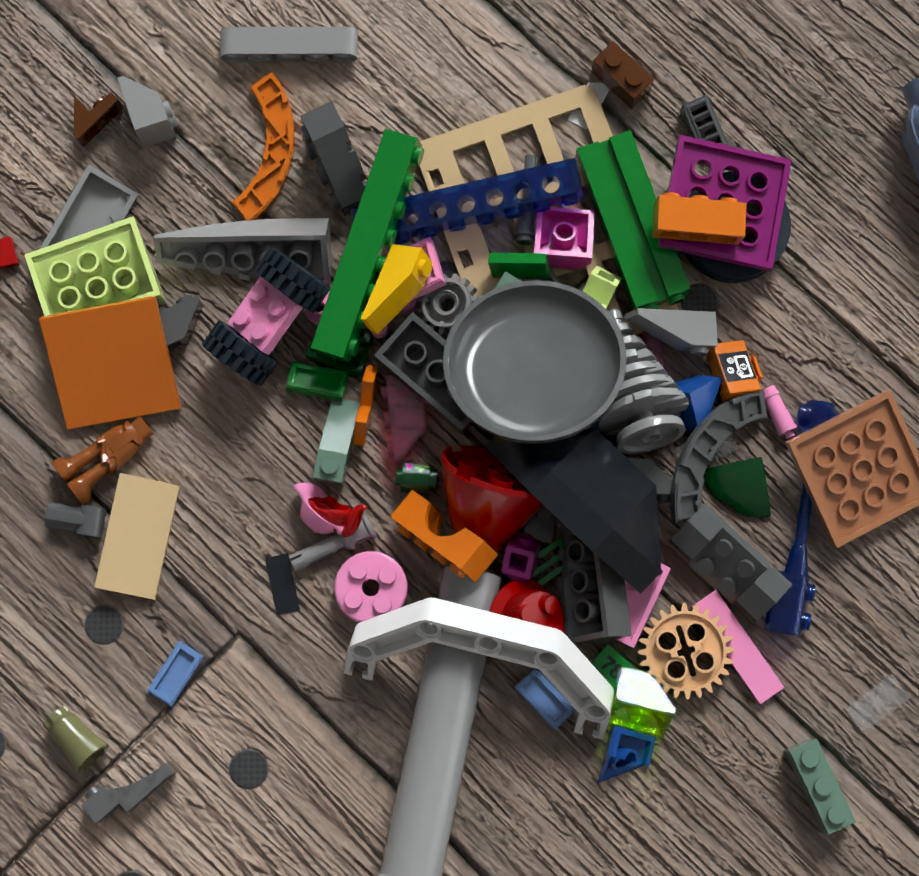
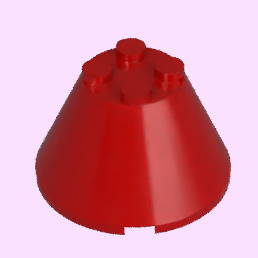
(485, 496)

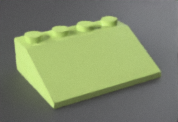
(94, 269)

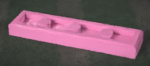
(747, 659)

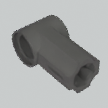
(82, 520)

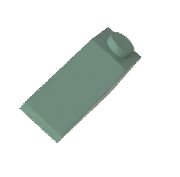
(336, 443)

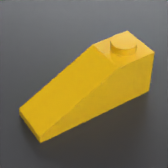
(397, 284)

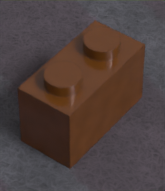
(622, 75)

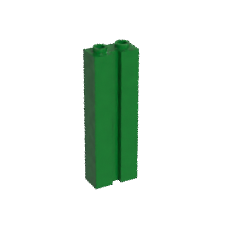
(625, 212)

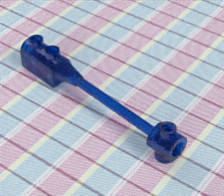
(789, 613)

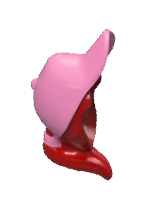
(325, 514)

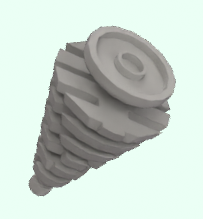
(647, 402)

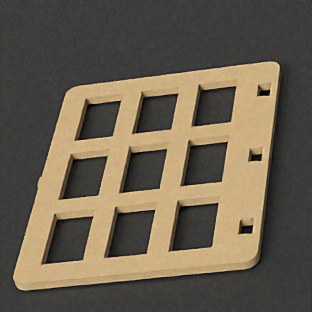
(440, 156)

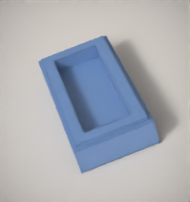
(175, 673)
(544, 698)

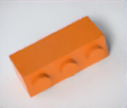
(699, 219)

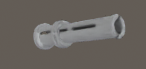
(332, 545)

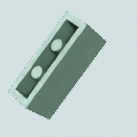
(819, 786)

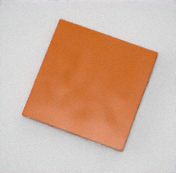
(110, 362)

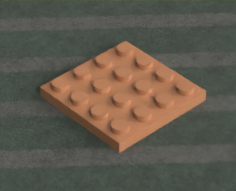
(859, 468)

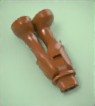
(115, 448)

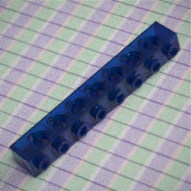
(481, 191)

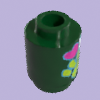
(416, 478)

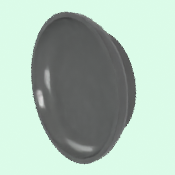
(534, 361)

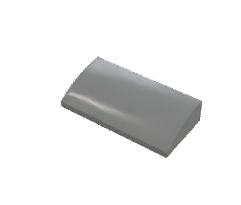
(91, 205)

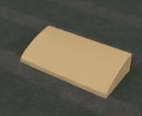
(137, 536)

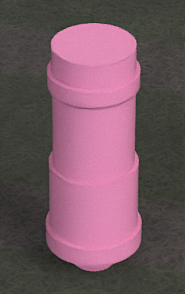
(779, 414)

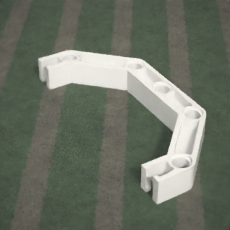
(491, 636)

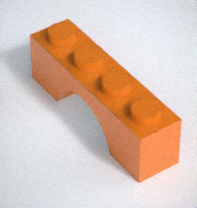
(463, 550)

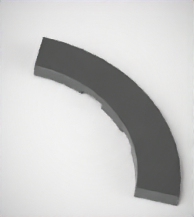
(702, 446)

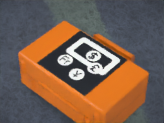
(736, 369)

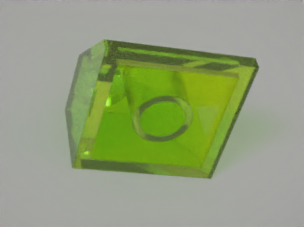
(640, 704)

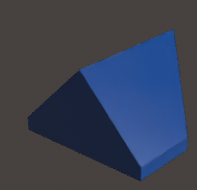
(701, 395)
(625, 752)

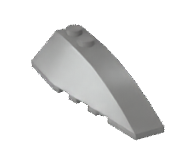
(241, 245)

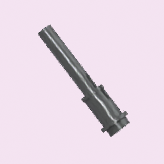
(525, 223)

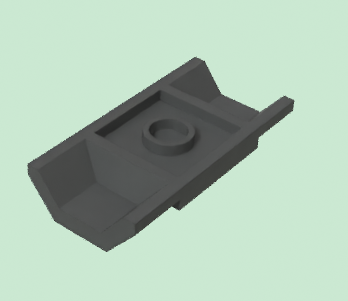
(730, 563)

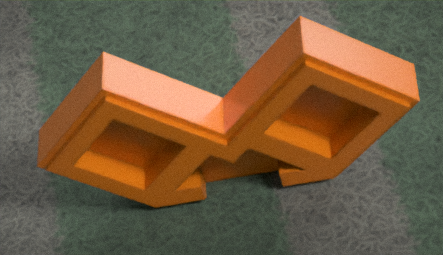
(366, 404)

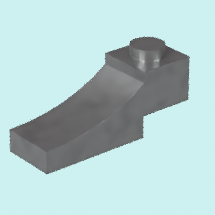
(105, 800)

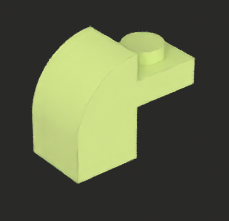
(602, 285)

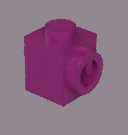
(521, 557)

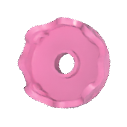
(364, 567)

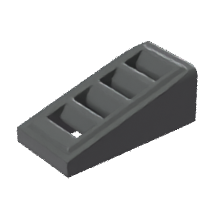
(709, 113)

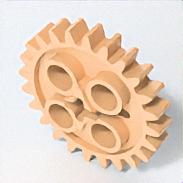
(711, 643)

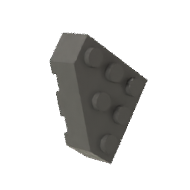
(335, 159)

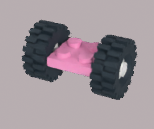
(265, 316)

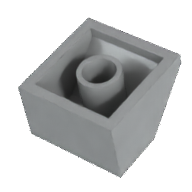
(150, 116)

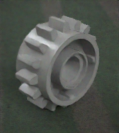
(434, 303)

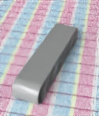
(288, 44)

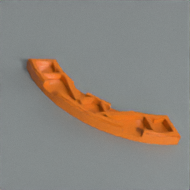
(277, 153)

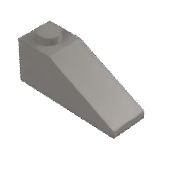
(678, 328)

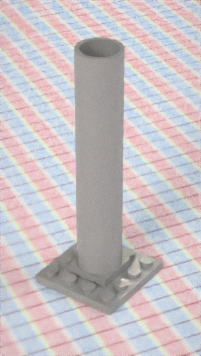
(437, 743)

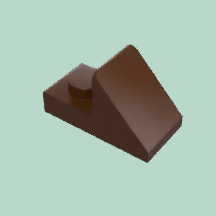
(90, 123)

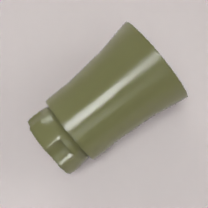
(75, 739)

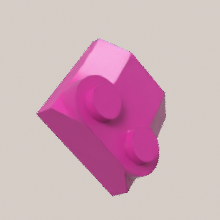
(565, 237)

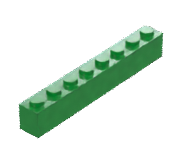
(367, 244)

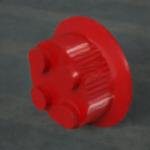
(529, 603)

